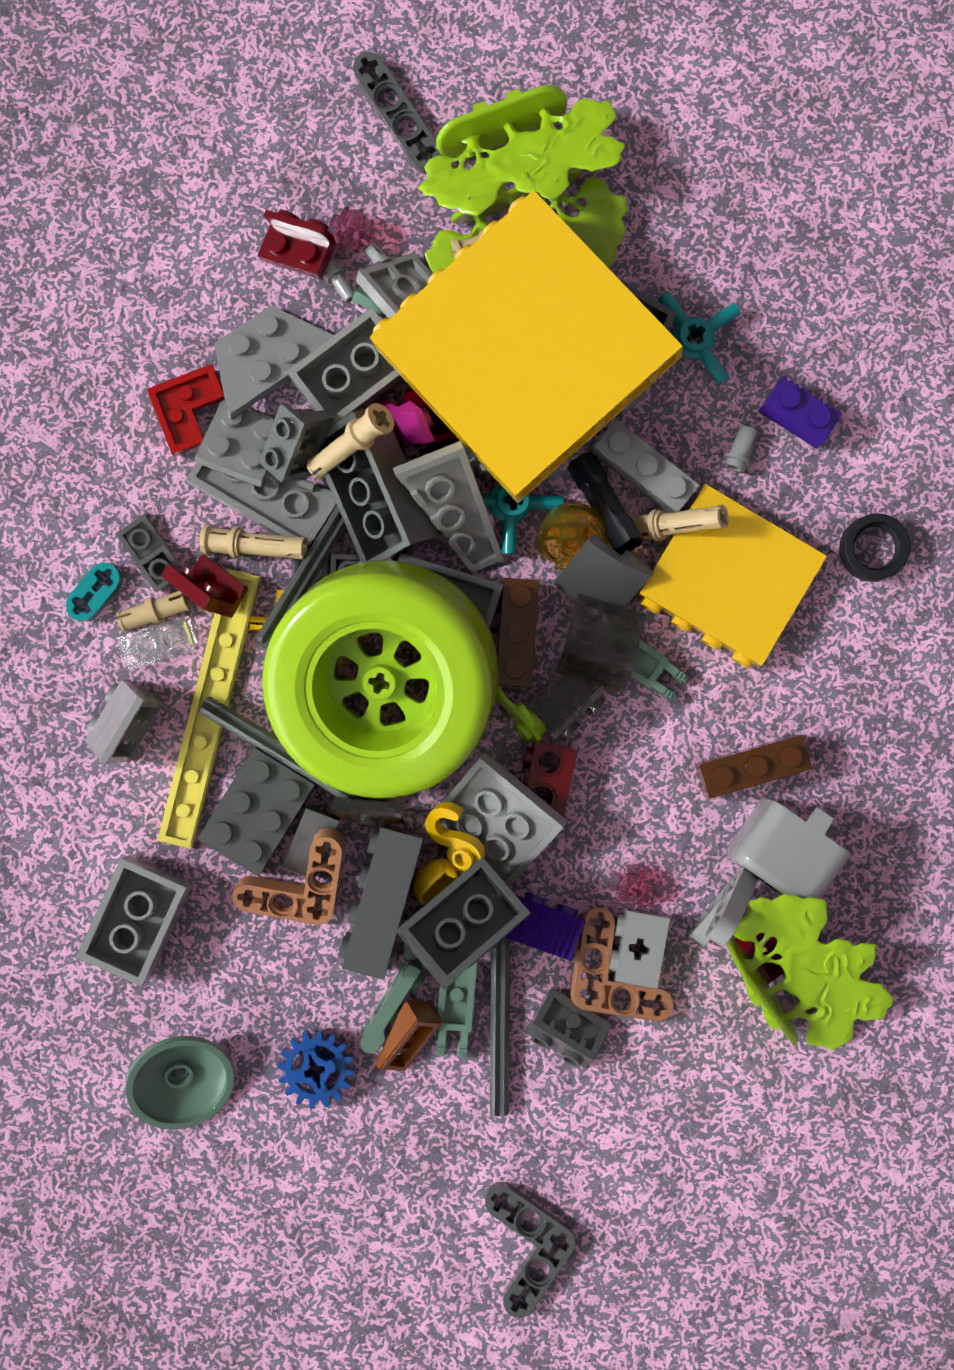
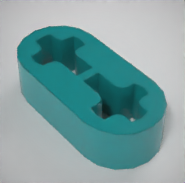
(100, 598)

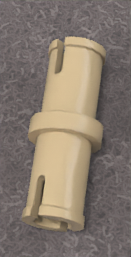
(152, 611)

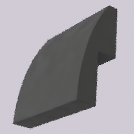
(603, 574)

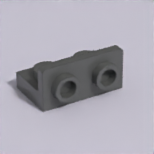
(294, 441)
(567, 1029)

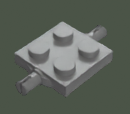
(392, 279)

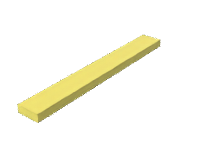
(202, 734)

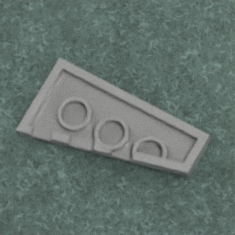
(451, 498)
(281, 508)

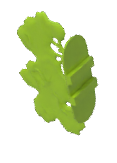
(534, 149)
(596, 225)
(814, 971)

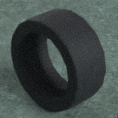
(899, 536)

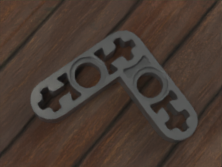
(539, 1236)

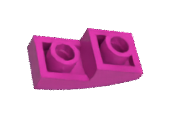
(410, 422)

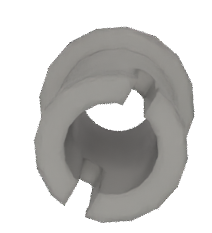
(742, 447)

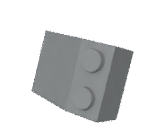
(122, 722)

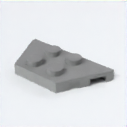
(259, 354)

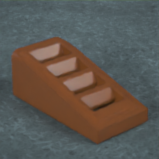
(409, 1034)

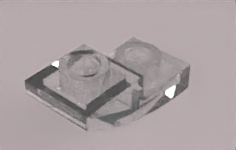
(157, 642)

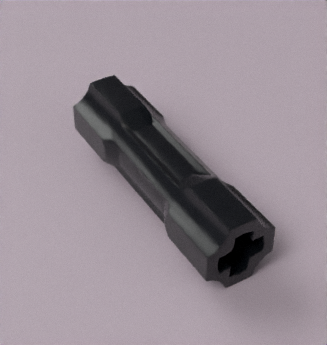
(594, 484)

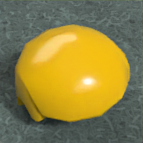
(434, 878)

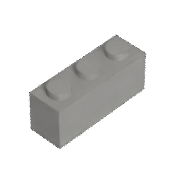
(644, 468)

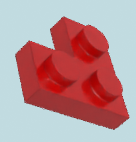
(176, 402)

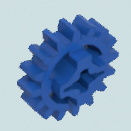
(301, 1072)

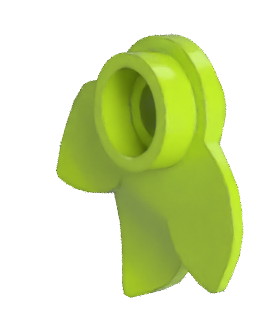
(527, 724)

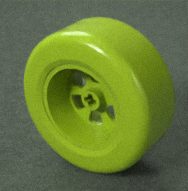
(361, 751)

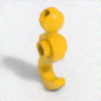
(463, 848)

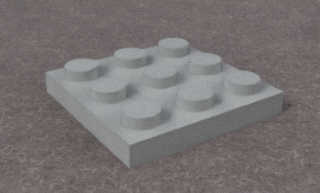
(503, 816)

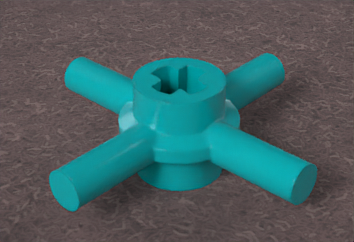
(705, 329)
(510, 517)

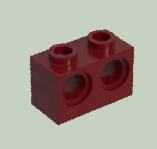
(556, 781)

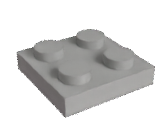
(236, 444)

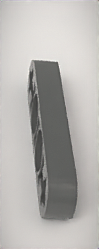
(400, 111)

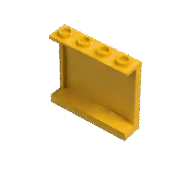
(732, 581)

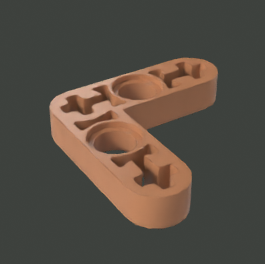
(303, 896)
(606, 989)

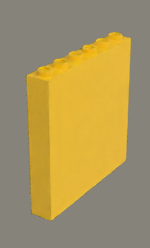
(526, 345)

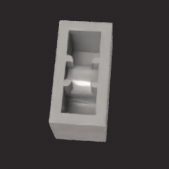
(646, 967)

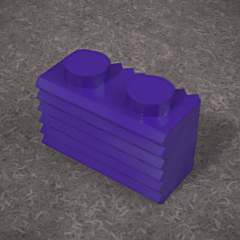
(800, 412)
(549, 929)

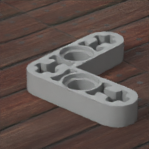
(725, 911)

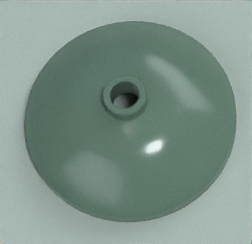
(180, 1096)

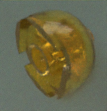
(567, 530)

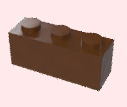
(517, 632)
(753, 766)

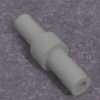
(335, 275)

